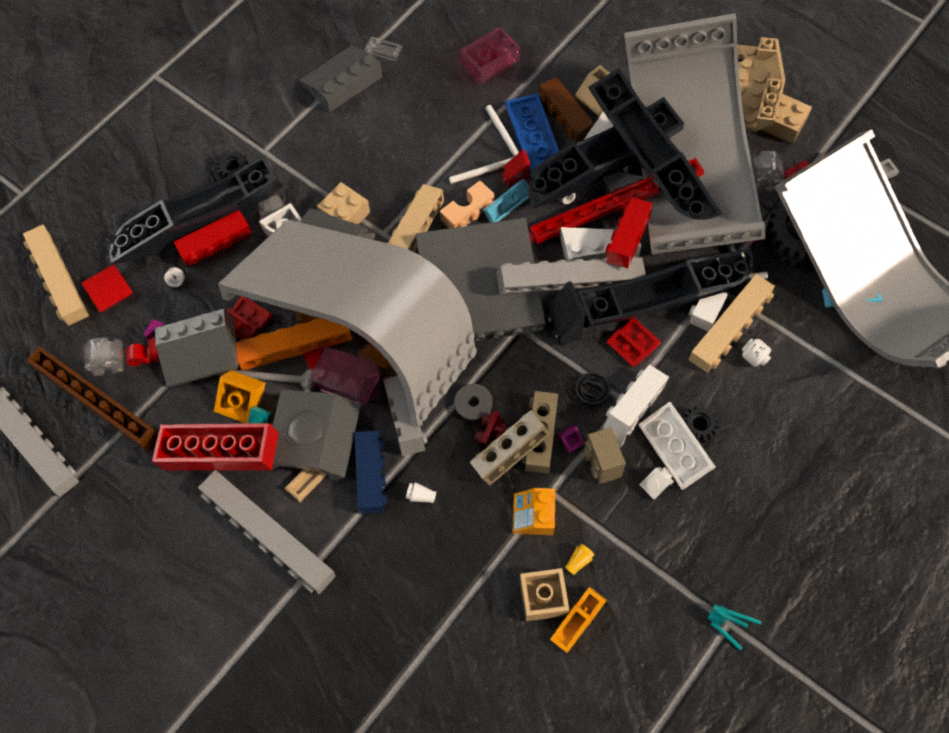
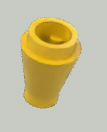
(579, 559)

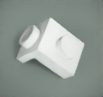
(657, 482)

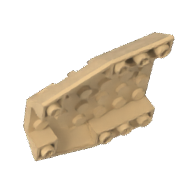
(760, 82)

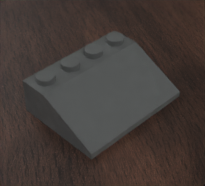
(342, 77)
(197, 347)

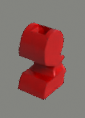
(138, 354)

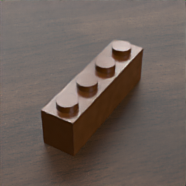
(565, 109)

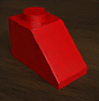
(517, 169)

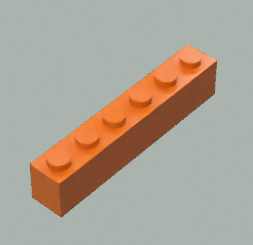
(290, 342)

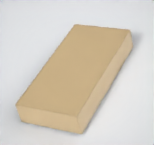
(304, 483)

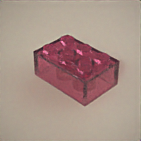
(490, 55)
(345, 375)

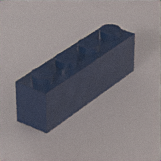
(369, 472)

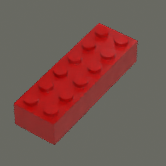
(216, 447)

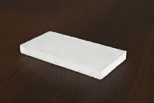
(676, 445)

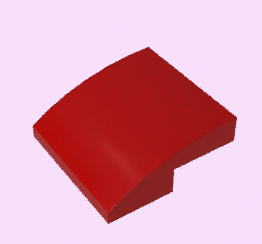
(107, 288)
(249, 318)
(633, 342)

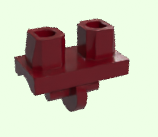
(495, 428)

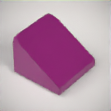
(150, 331)
(570, 438)

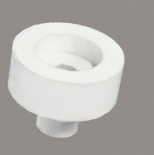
(174, 277)

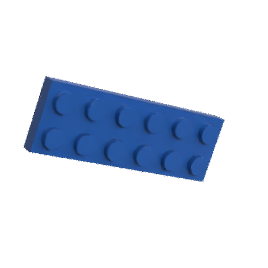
(532, 129)

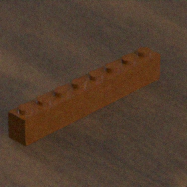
(93, 399)

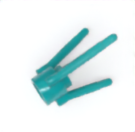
(720, 615)

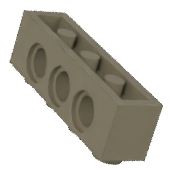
(547, 403)
(520, 447)

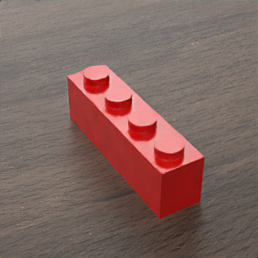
(629, 232)
(213, 238)

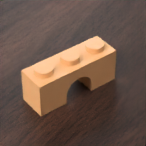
(458, 216)

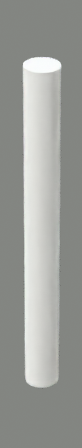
(502, 130)
(479, 171)

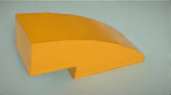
(578, 619)

